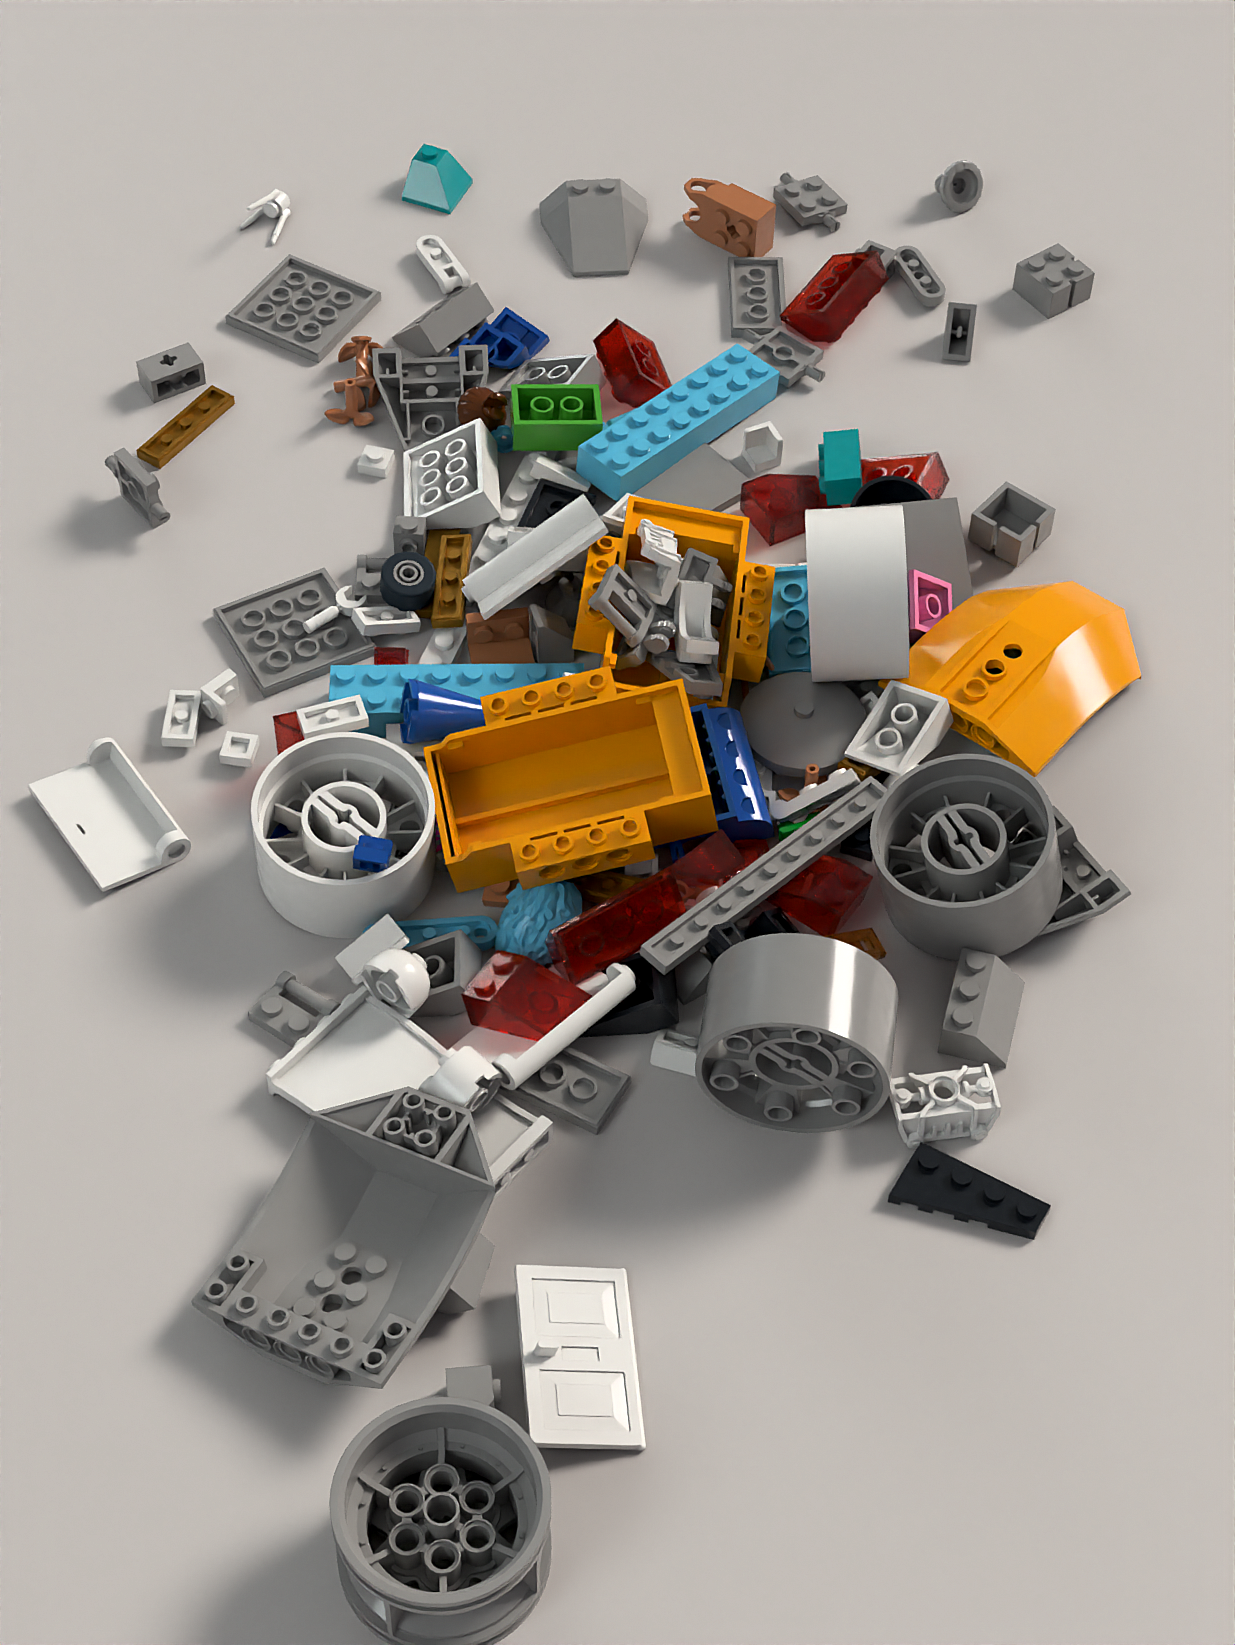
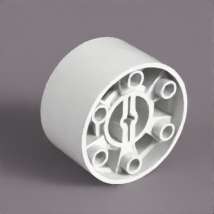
(857, 593)
(337, 796)

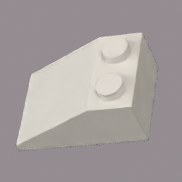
(901, 729)

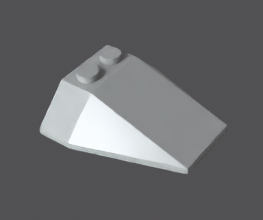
(595, 225)
(426, 391)
(1085, 885)

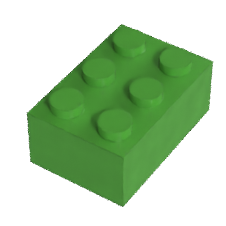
(554, 416)

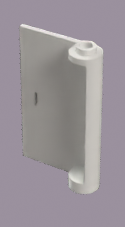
(118, 813)
(521, 1057)

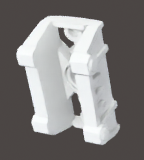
(660, 578)
(945, 1117)

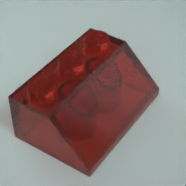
(631, 364)

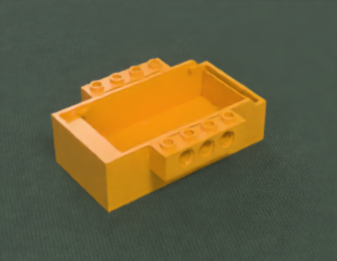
(748, 609)
(568, 781)

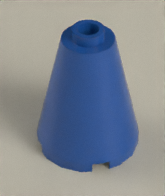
(436, 712)

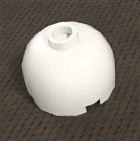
(398, 979)

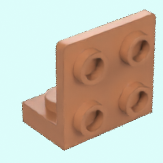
(499, 638)

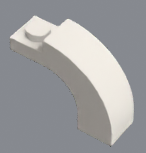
(693, 622)

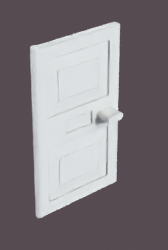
(578, 1358)

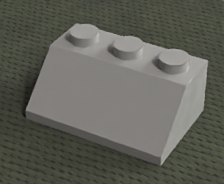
(446, 323)
(981, 1009)

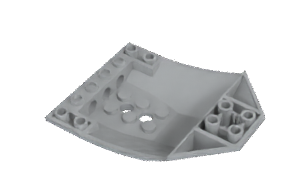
(370, 1190)

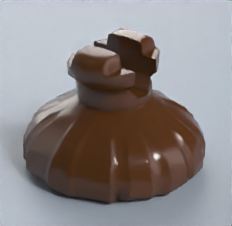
(483, 404)

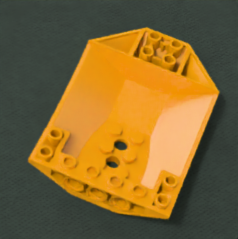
(1070, 666)

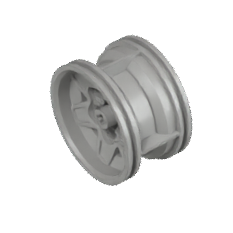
(441, 1442)

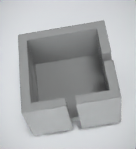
(1053, 281)
(1011, 523)

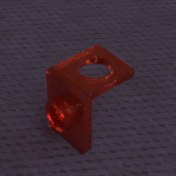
(391, 656)

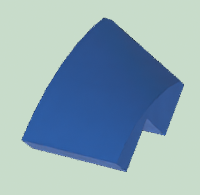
(508, 340)

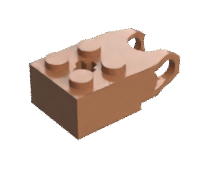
(731, 217)

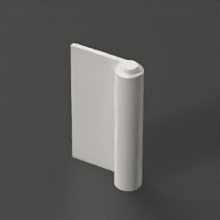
(534, 557)

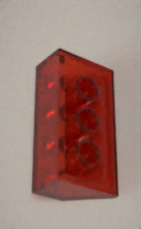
(836, 295)
(615, 927)

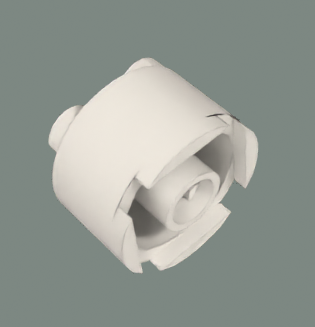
(464, 1079)

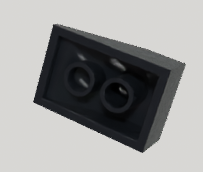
(645, 1009)

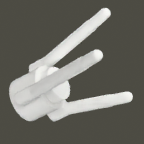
(274, 205)

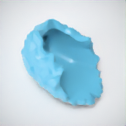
(532, 915)

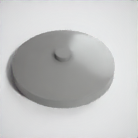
(801, 723)

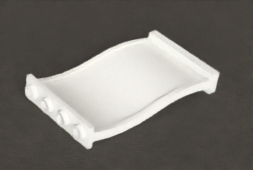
(376, 1050)

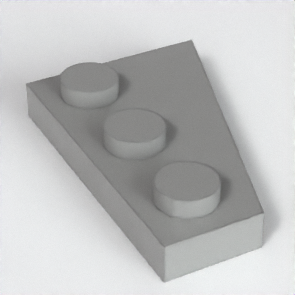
(698, 678)

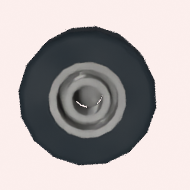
(407, 581)

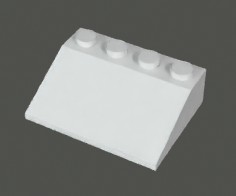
(453, 479)

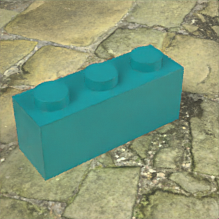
(840, 466)

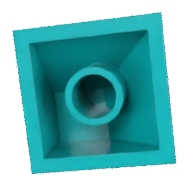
(435, 180)

